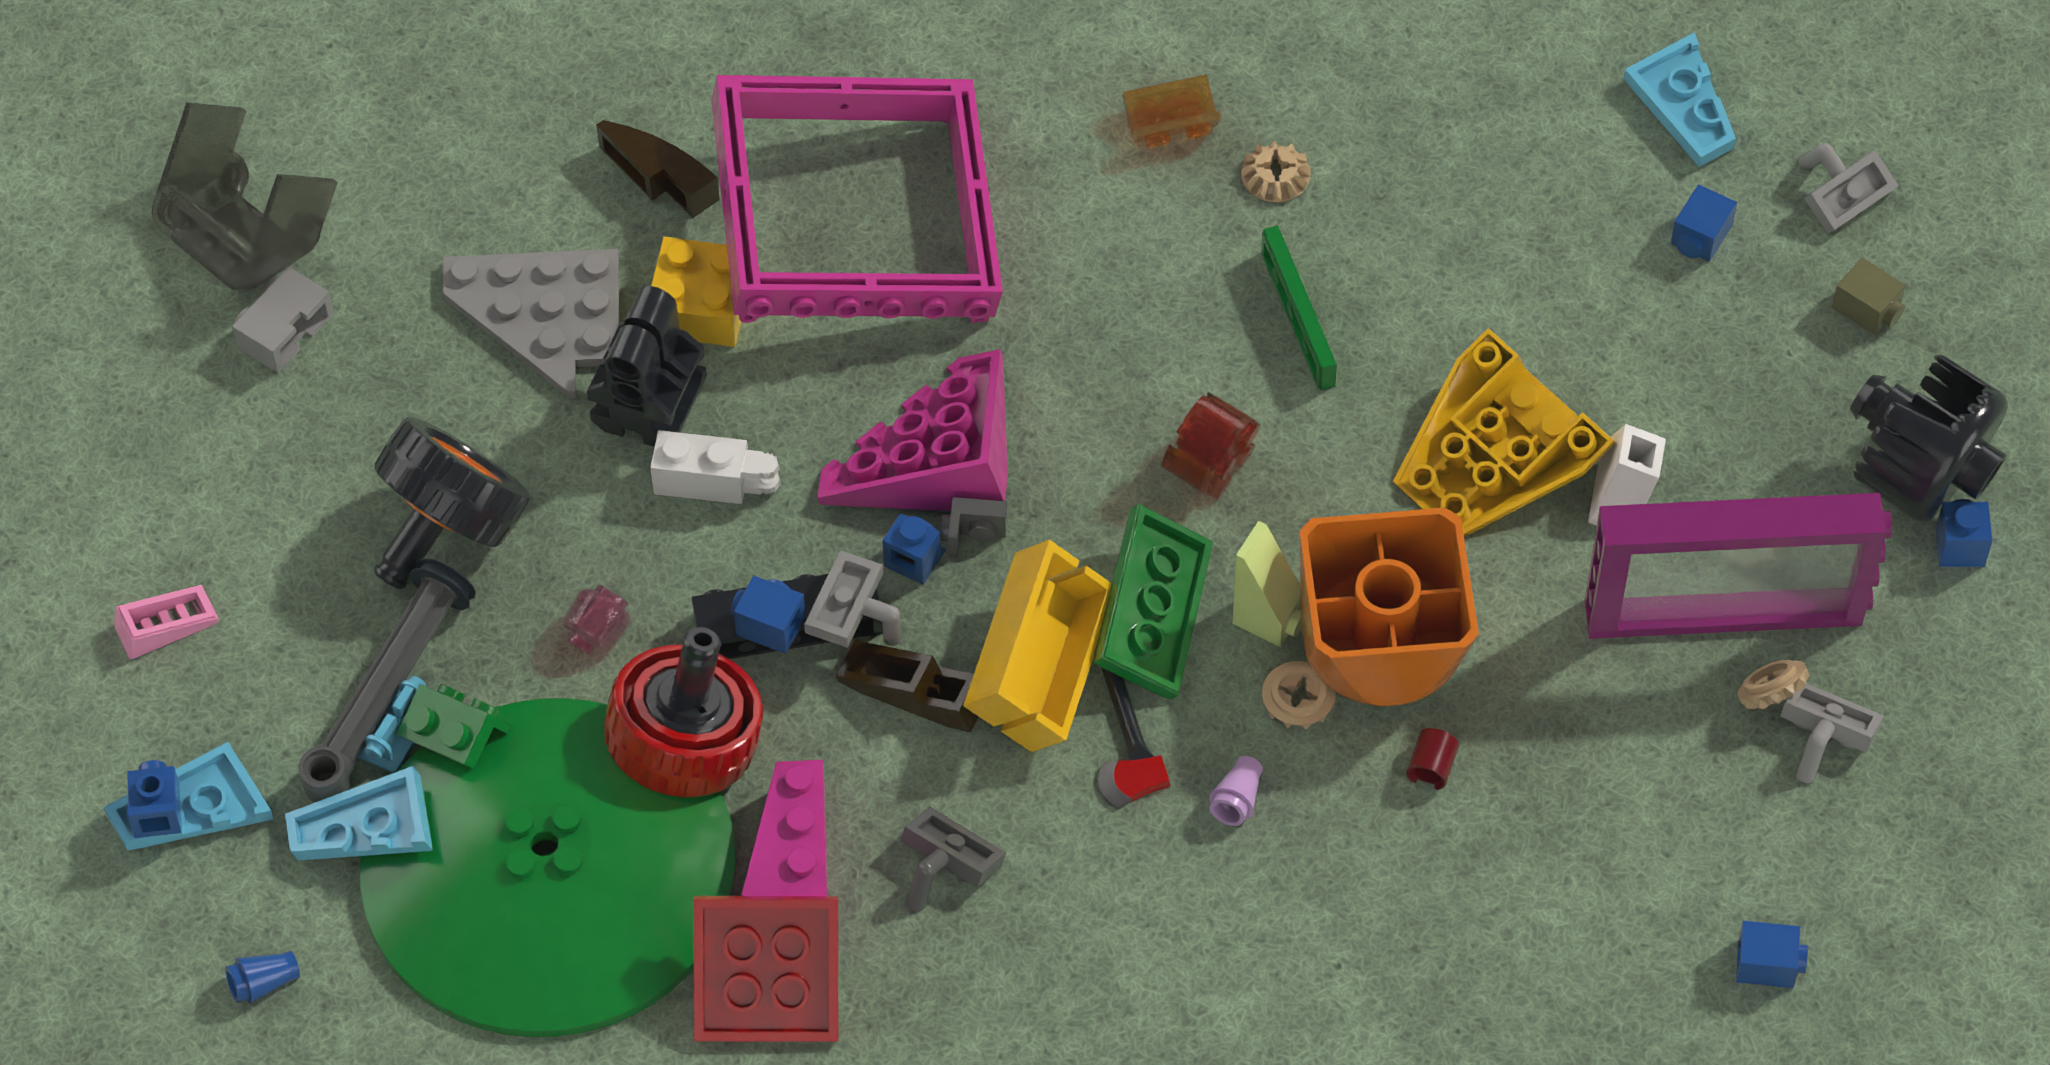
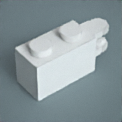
(711, 468)

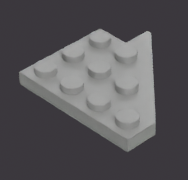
(541, 306)

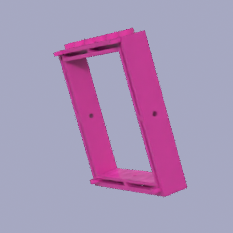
(855, 294)

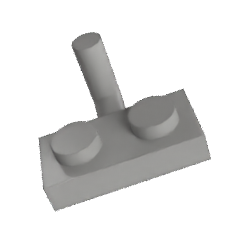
(1849, 189)
(847, 598)
(1828, 718)

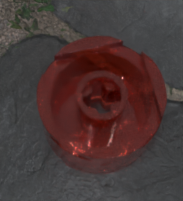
(1210, 444)

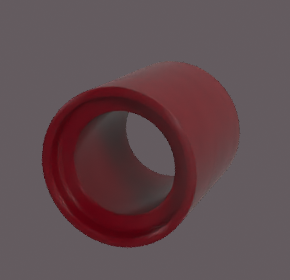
(1433, 757)

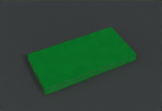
(1153, 602)

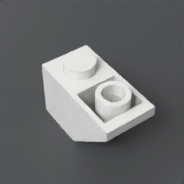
(1627, 470)

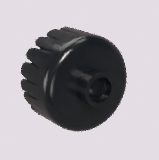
(1930, 443)

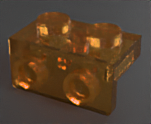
(1170, 110)

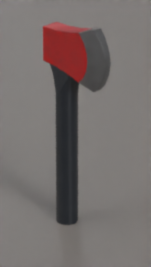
(1143, 772)

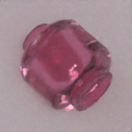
(596, 620)

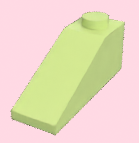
(1265, 589)

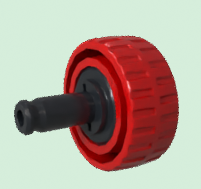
(684, 718)

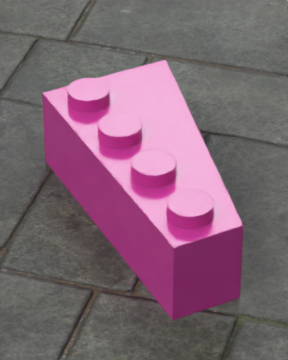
(792, 834)

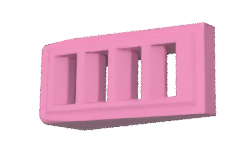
(153, 637)

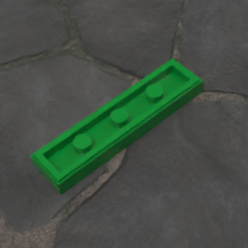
(1298, 308)

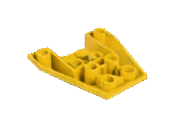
(1496, 440)

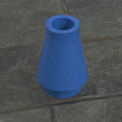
(259, 975)

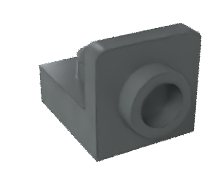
(975, 517)

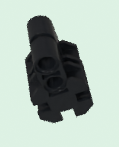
(647, 371)

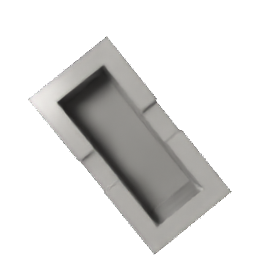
(280, 318)

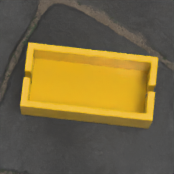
(1039, 646)

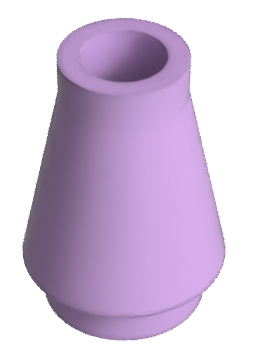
(1236, 794)

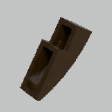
(659, 166)
(909, 683)

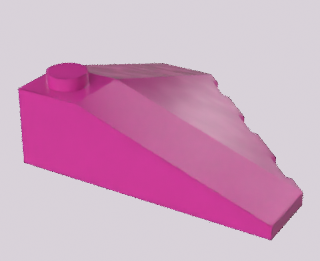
(938, 450)

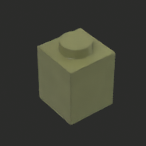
(1869, 297)

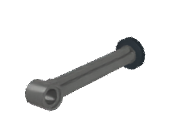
(437, 591)

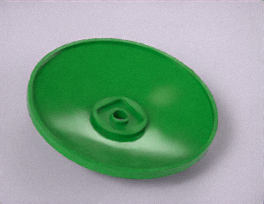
(557, 936)

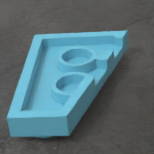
(1682, 98)
(213, 798)
(363, 821)

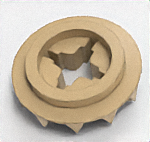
(1260, 180)
(1289, 678)
(1773, 683)

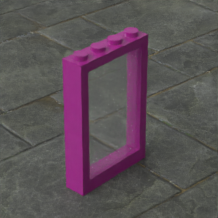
(1735, 565)

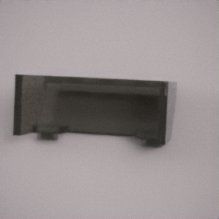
(208, 218)

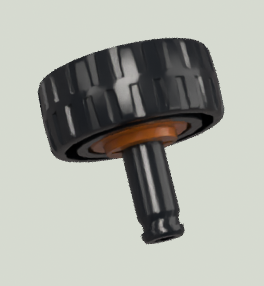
(448, 489)

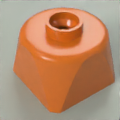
(1386, 603)

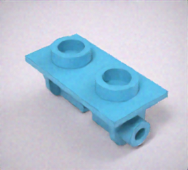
(384, 746)

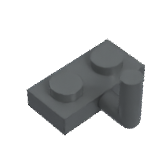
(948, 847)

